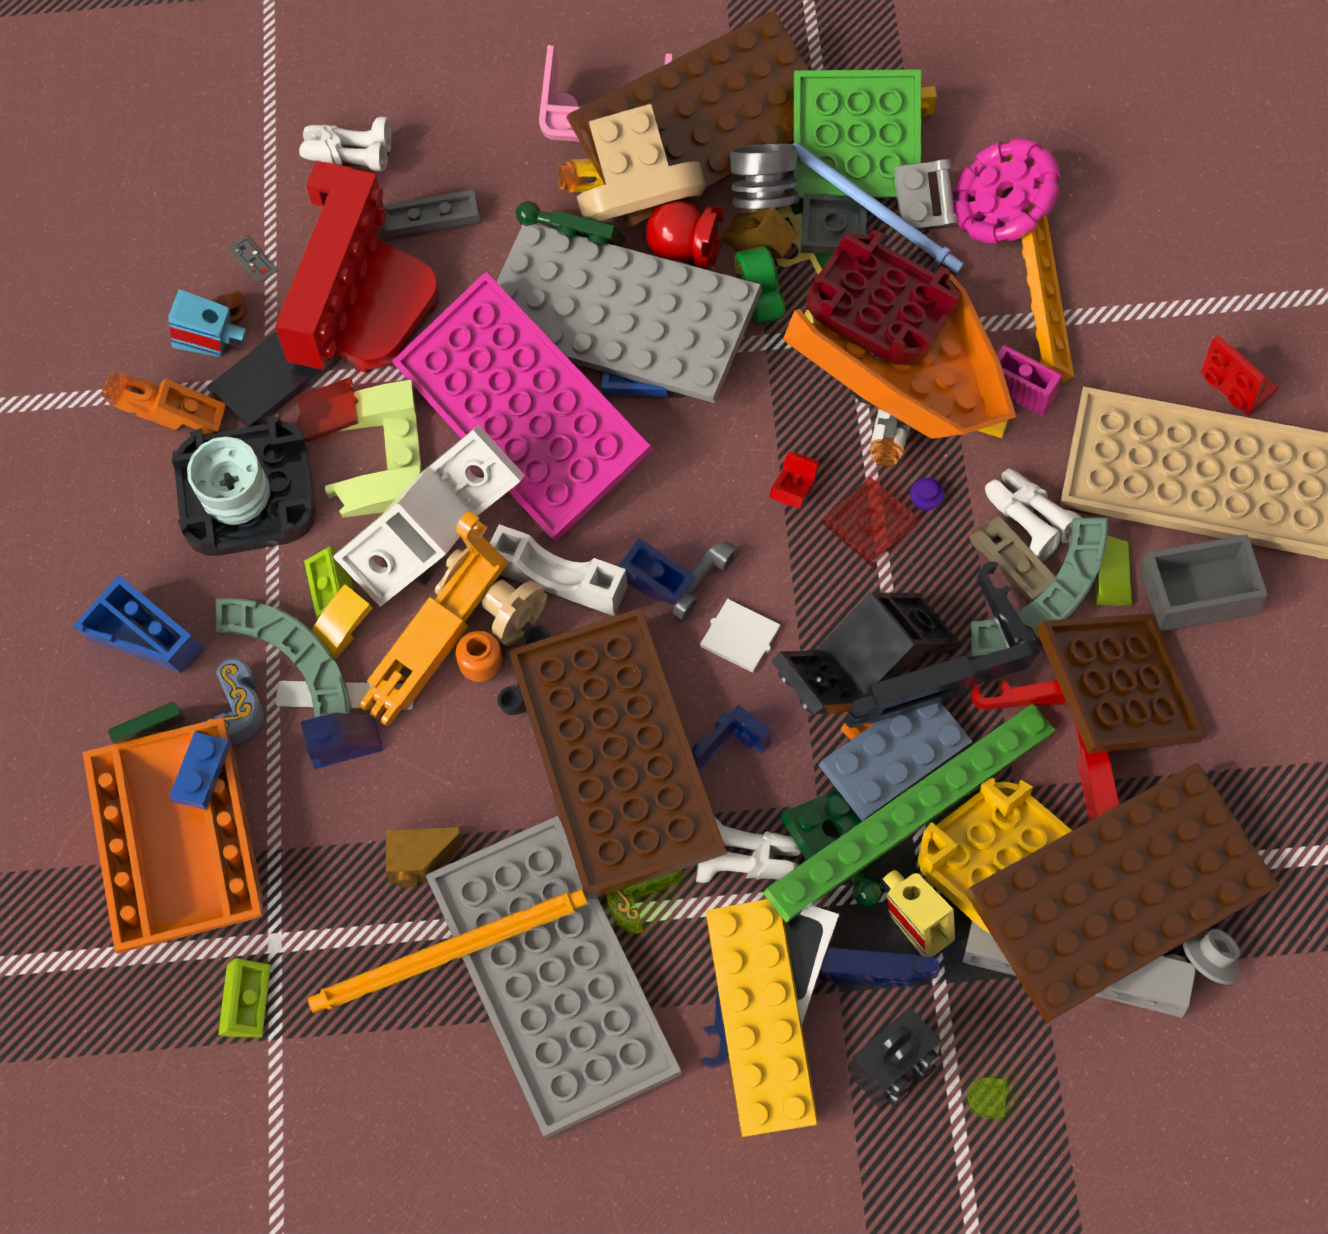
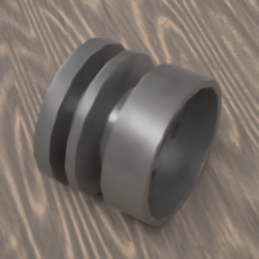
(764, 173)

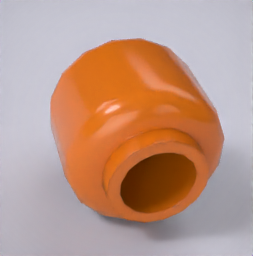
(479, 656)

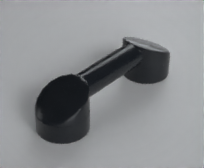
(511, 698)

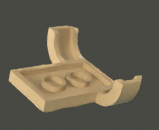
(635, 168)

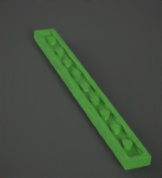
(907, 813)

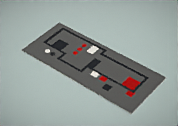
(252, 259)

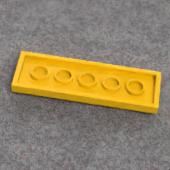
(761, 1018)

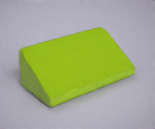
(1113, 577)
(325, 578)
(244, 999)

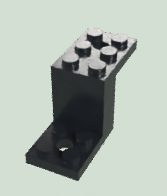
(866, 648)

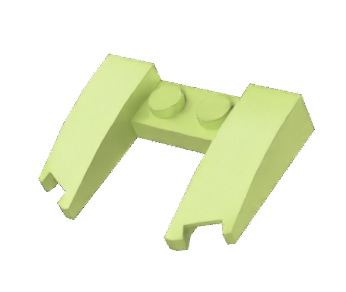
(395, 409)

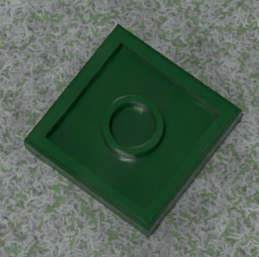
(146, 723)

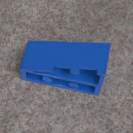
(137, 627)

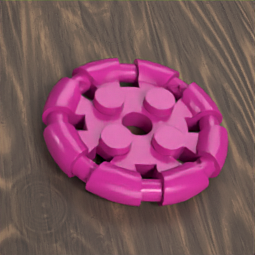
(996, 177)

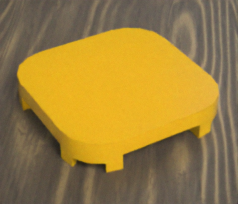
(985, 837)

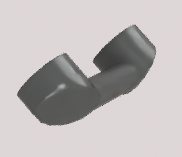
(720, 555)

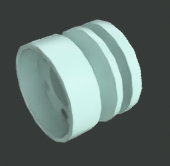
(226, 464)

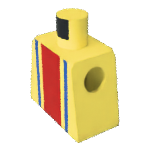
(919, 912)

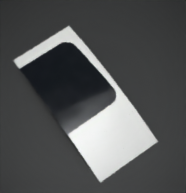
(807, 941)

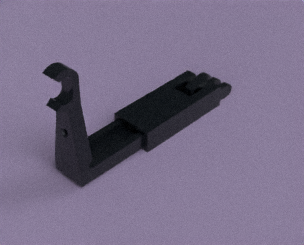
(954, 676)

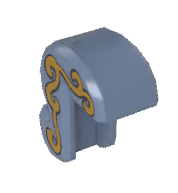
(247, 711)

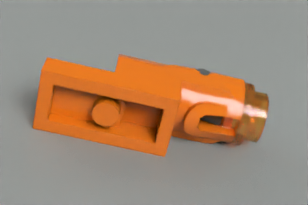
(165, 403)

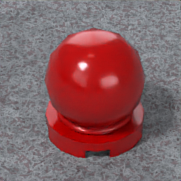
(685, 233)

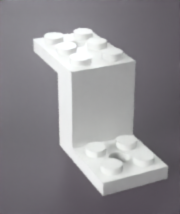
(425, 516)

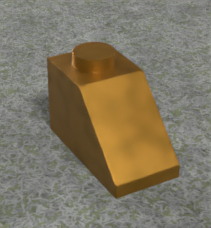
(759, 229)
(419, 852)

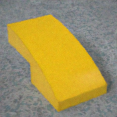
(341, 619)

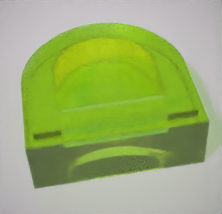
(987, 1098)

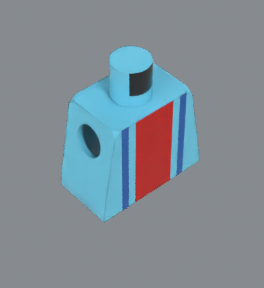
(202, 325)

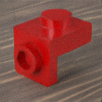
(795, 480)

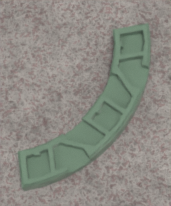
(1062, 595)
(294, 639)

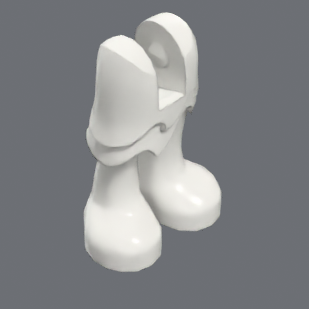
(326, 142)
(1020, 507)
(760, 864)

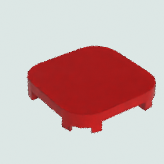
(387, 308)

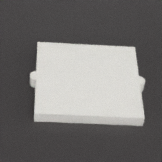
(740, 635)

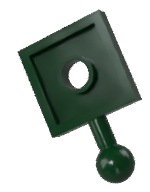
(529, 213)
(832, 811)

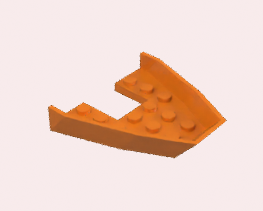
(943, 395)

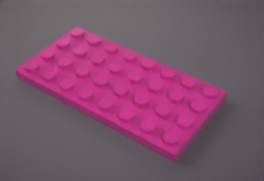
(501, 372)

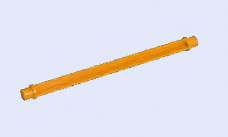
(447, 950)

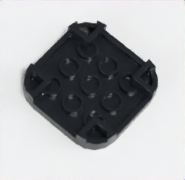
(291, 499)

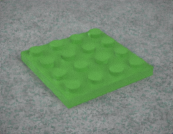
(858, 126)

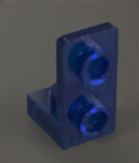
(747, 728)

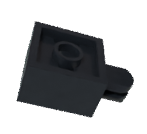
(896, 1059)

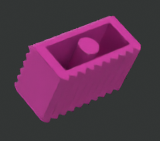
(1029, 381)

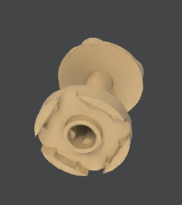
(509, 605)

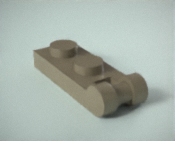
(1014, 557)

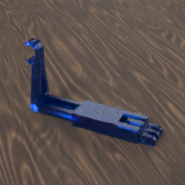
(848, 967)

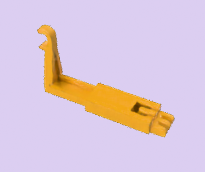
(435, 626)

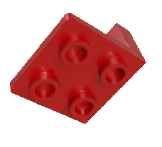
(1236, 377)

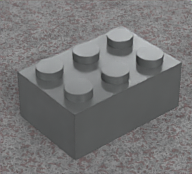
(1203, 582)

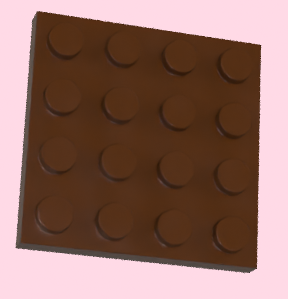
(1120, 682)

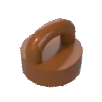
(231, 300)

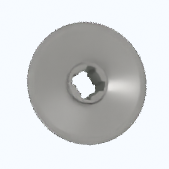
(1214, 956)

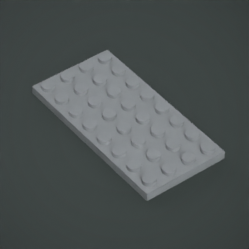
(630, 310)
(558, 991)

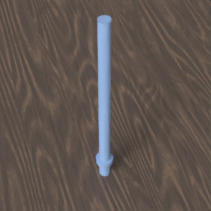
(941, 255)

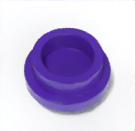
(927, 494)

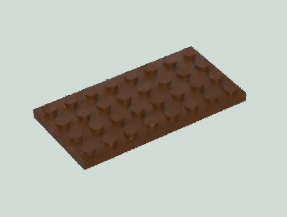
(710, 100)
(616, 754)
(1121, 891)

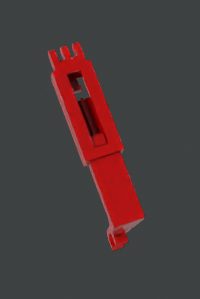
(1093, 768)

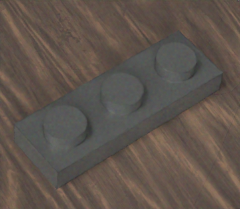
(431, 213)

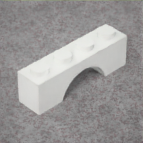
(587, 583)

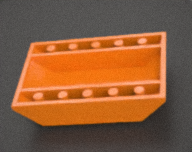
(165, 862)

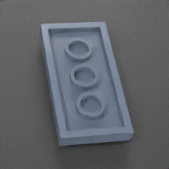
(893, 757)

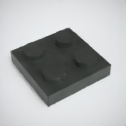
(827, 220)

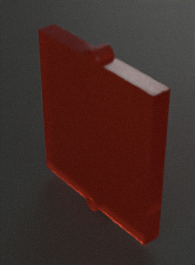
(328, 409)

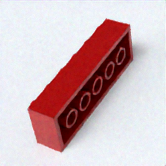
(331, 268)

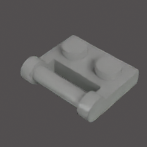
(915, 197)

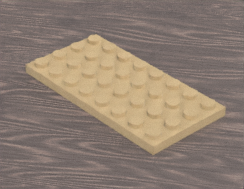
(1199, 472)

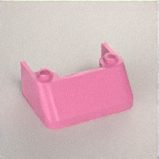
(557, 105)

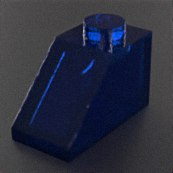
(655, 573)
(340, 738)

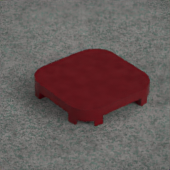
(882, 299)

